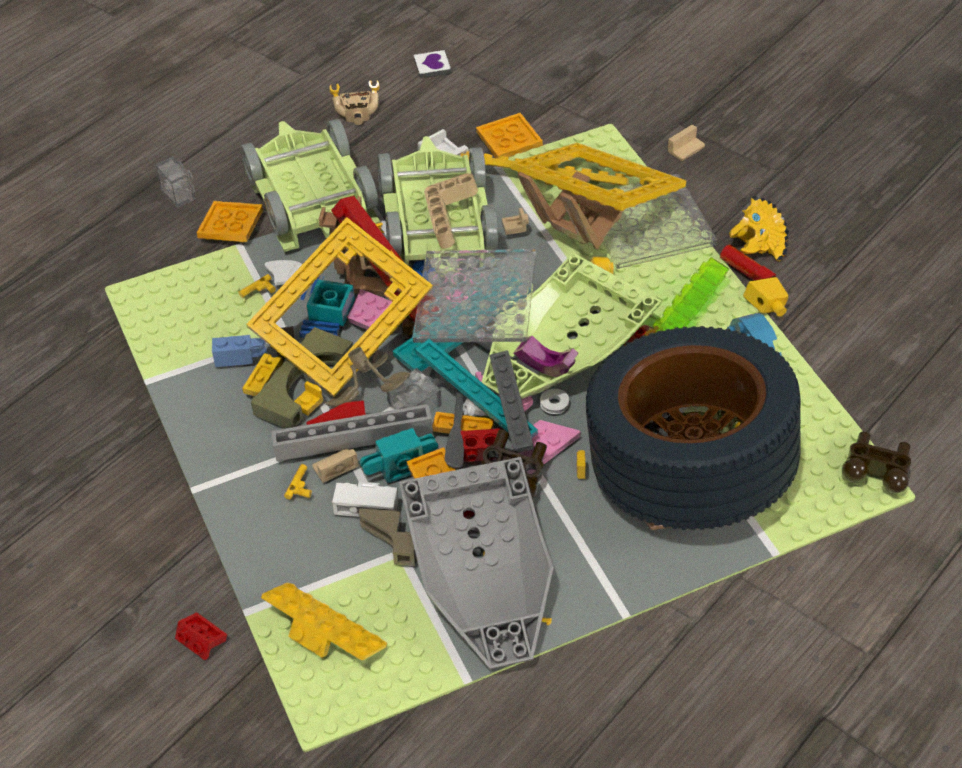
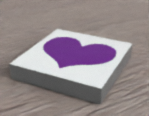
(432, 64)

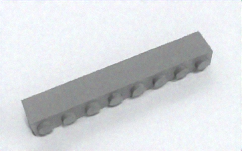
(349, 432)

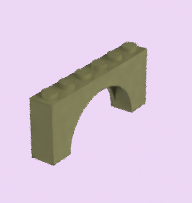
(274, 401)

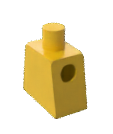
(767, 296)

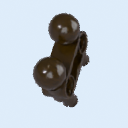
(878, 461)
(533, 462)

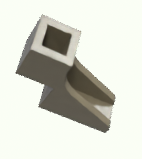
(387, 527)

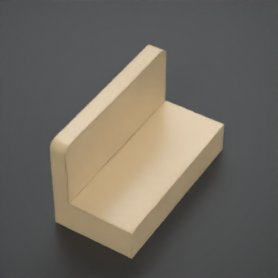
(685, 143)
(336, 465)

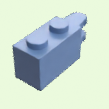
(236, 350)

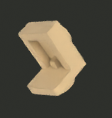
(515, 224)

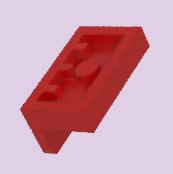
(199, 635)

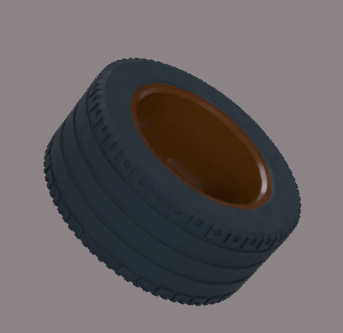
(697, 469)

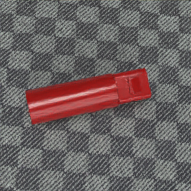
(745, 264)

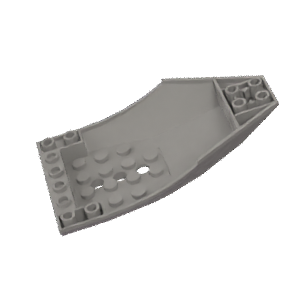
(492, 598)

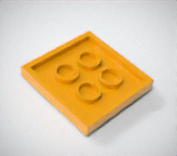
(509, 136)
(230, 221)

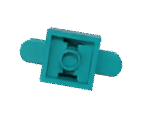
(395, 451)

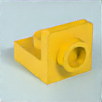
(310, 398)

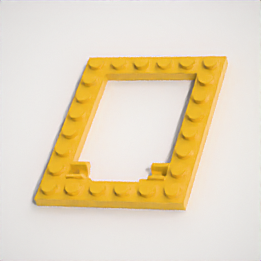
(653, 182)
(357, 242)

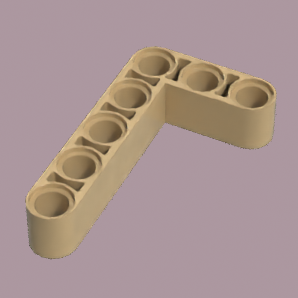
(445, 193)

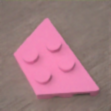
(367, 309)
(555, 437)

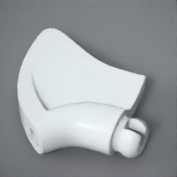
(282, 270)

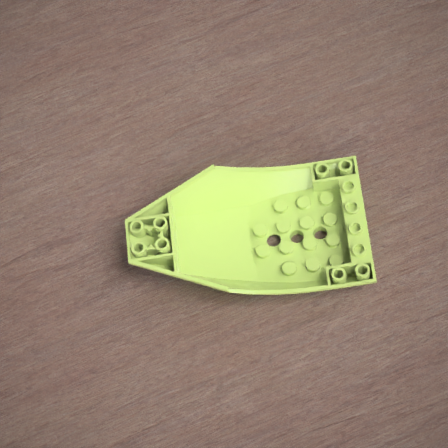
(562, 306)

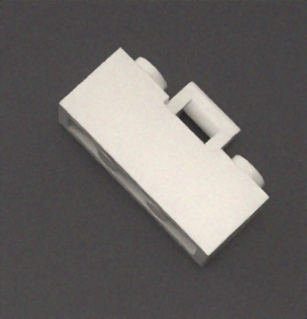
(366, 495)

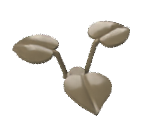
(364, 364)

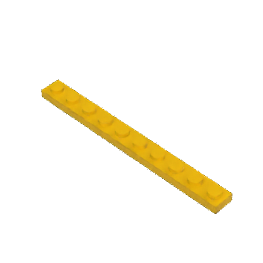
(601, 176)

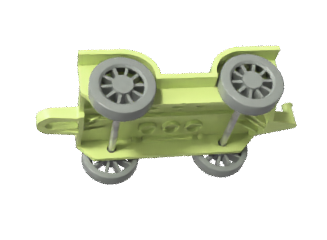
(304, 173)
(406, 207)

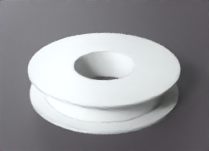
(552, 408)

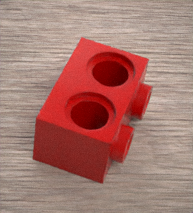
(476, 442)

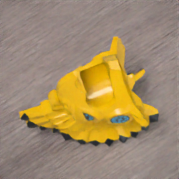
(762, 229)

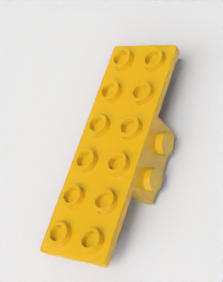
(318, 625)

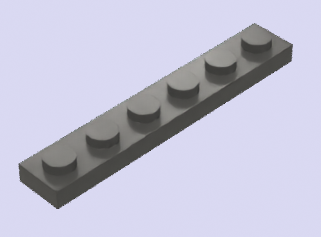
(511, 402)

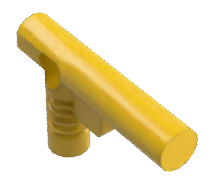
(260, 284)
(298, 485)

